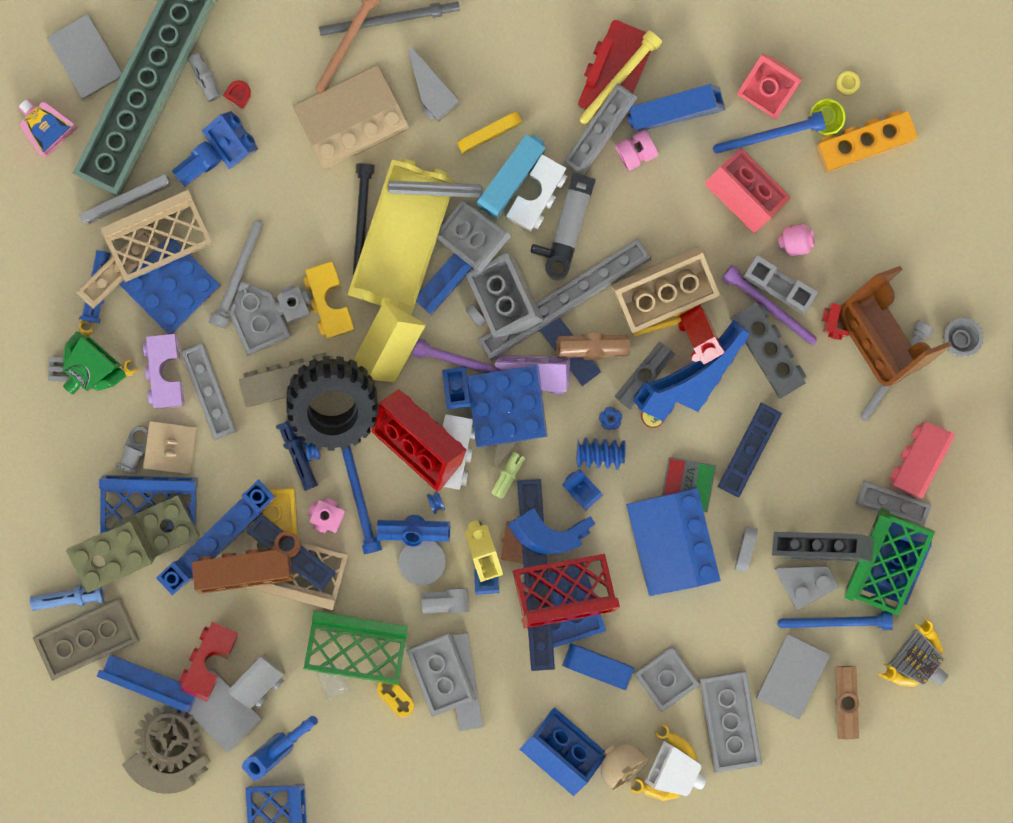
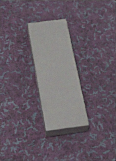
(898, 504)

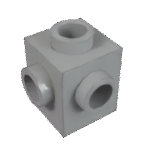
(296, 312)

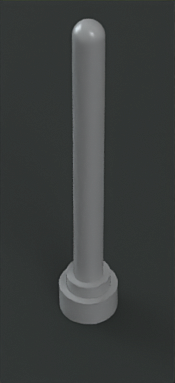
(220, 317)
(920, 332)

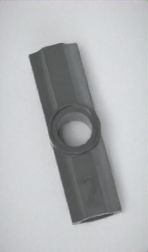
(655, 363)

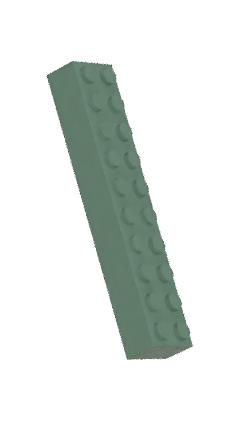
(142, 92)

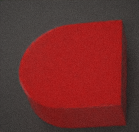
(238, 93)

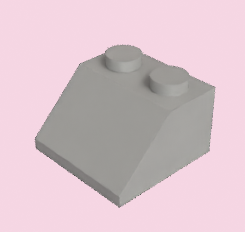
(257, 681)

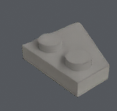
(806, 583)

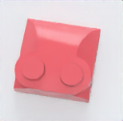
(769, 85)

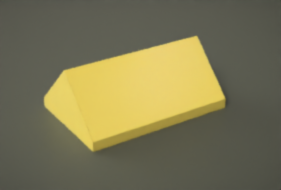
(389, 343)

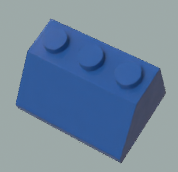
(563, 752)

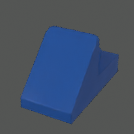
(456, 388)

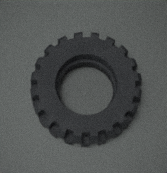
(332, 376)

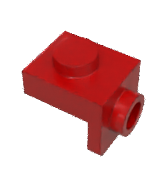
(830, 317)

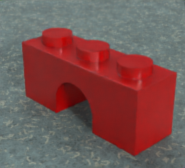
(215, 642)

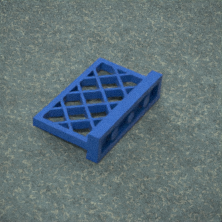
(144, 485)
(296, 803)

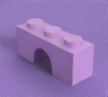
(160, 350)

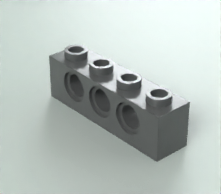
(781, 384)
(823, 546)

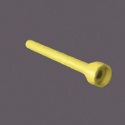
(650, 42)

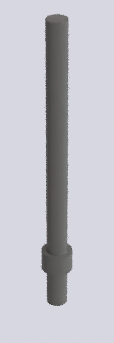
(435, 10)

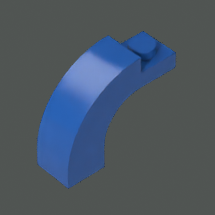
(539, 538)

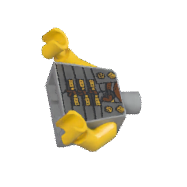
(917, 659)

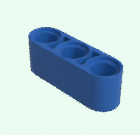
(598, 666)

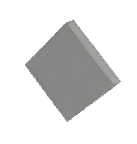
(666, 678)

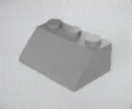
(505, 297)

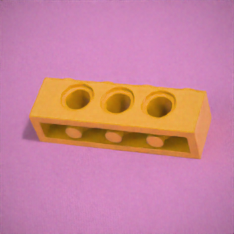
(903, 133)

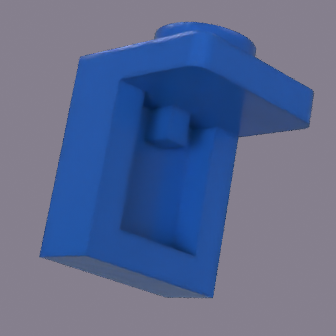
(582, 489)

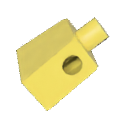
(482, 546)

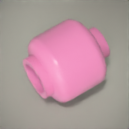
(797, 240)

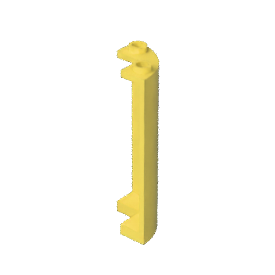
(400, 240)

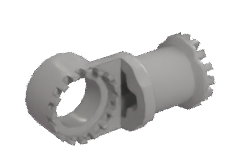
(132, 452)

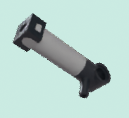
(568, 226)

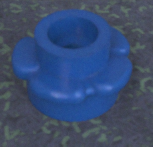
(615, 423)

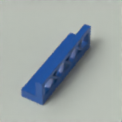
(443, 283)
(146, 683)

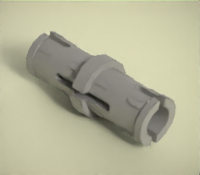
(204, 77)

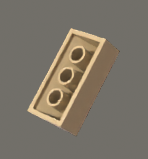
(665, 289)

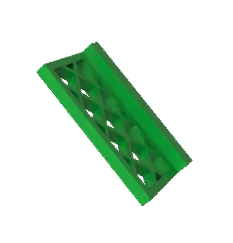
(863, 569)
(356, 627)

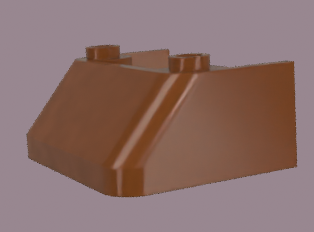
(879, 334)

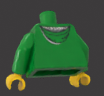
(90, 364)

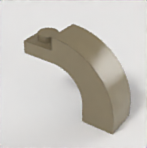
(163, 781)

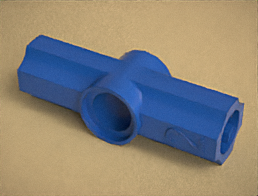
(413, 530)

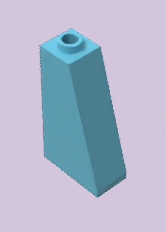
(511, 176)

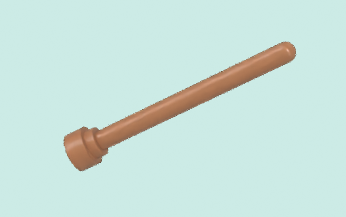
(345, 43)

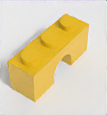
(333, 321)

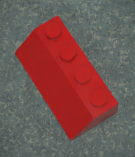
(418, 439)

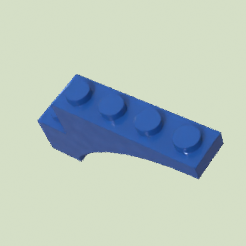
(693, 382)

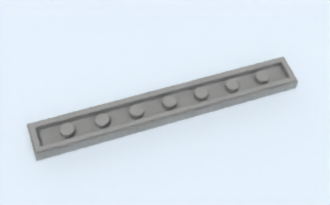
(573, 295)

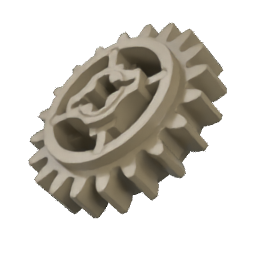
(177, 739)

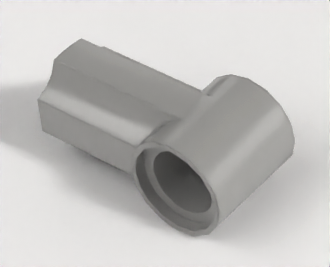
(449, 601)

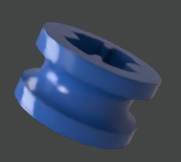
(312, 452)
(435, 502)

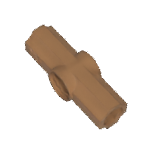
(593, 346)
(847, 718)

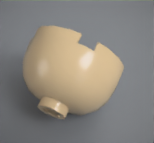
(621, 764)

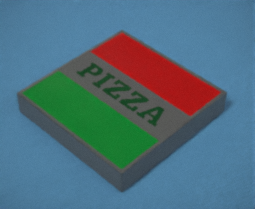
(688, 474)

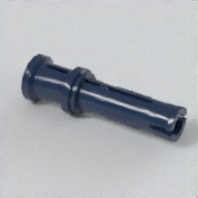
(297, 453)

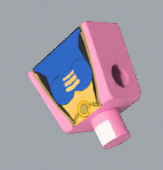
(44, 126)

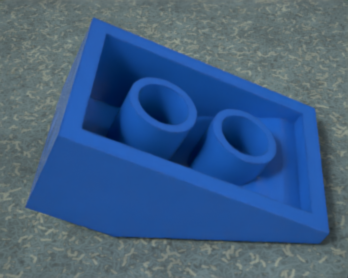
(895, 564)

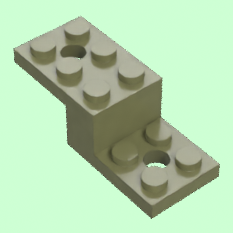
(132, 543)

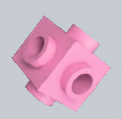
(335, 515)

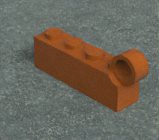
(245, 570)

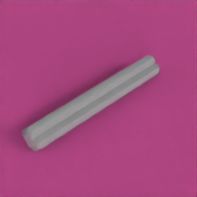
(435, 188)

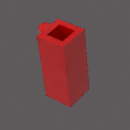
(701, 335)

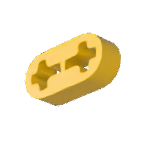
(392, 703)

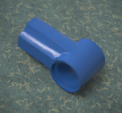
(201, 160)

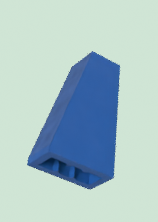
(677, 108)

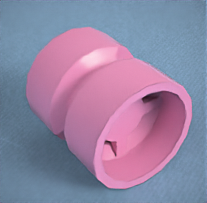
(630, 156)

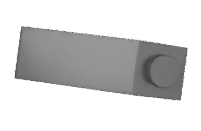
(433, 92)

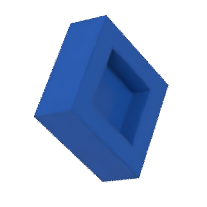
(486, 587)

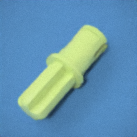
(507, 475)

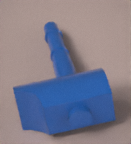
(275, 750)

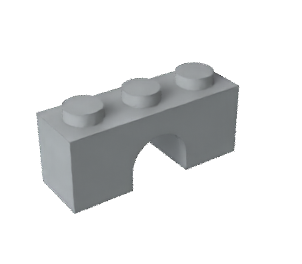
(780, 286)

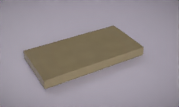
(86, 639)

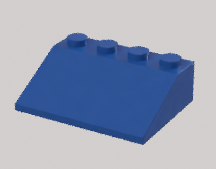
(673, 542)

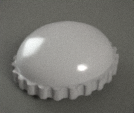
(964, 337)

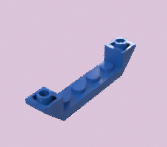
(218, 537)

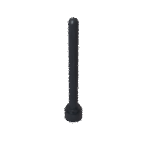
(365, 173)

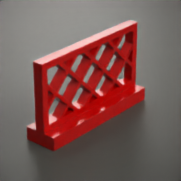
(571, 610)

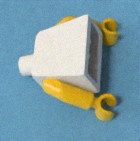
(673, 770)

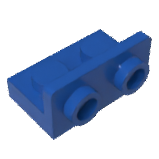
(230, 139)

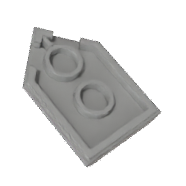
(257, 319)

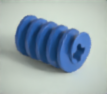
(600, 453)

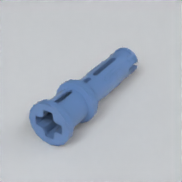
(78, 596)

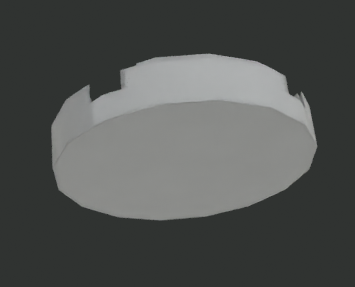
(422, 563)

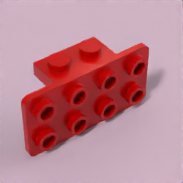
(612, 54)

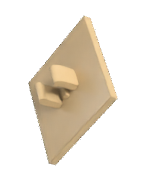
(169, 447)

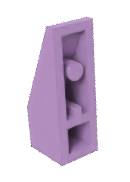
(553, 370)

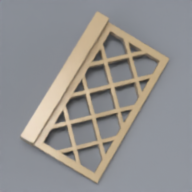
(149, 216)
(302, 594)

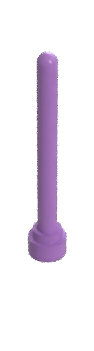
(733, 277)
(423, 349)

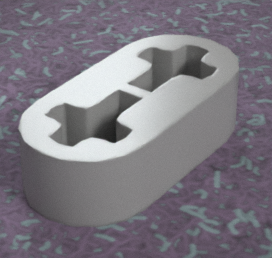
(746, 549)

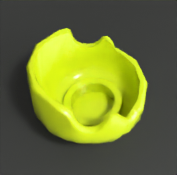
(833, 115)

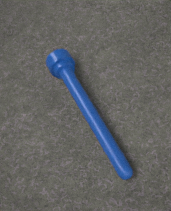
(814, 122)
(370, 543)
(882, 620)

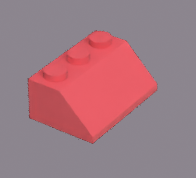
(747, 190)
(921, 459)

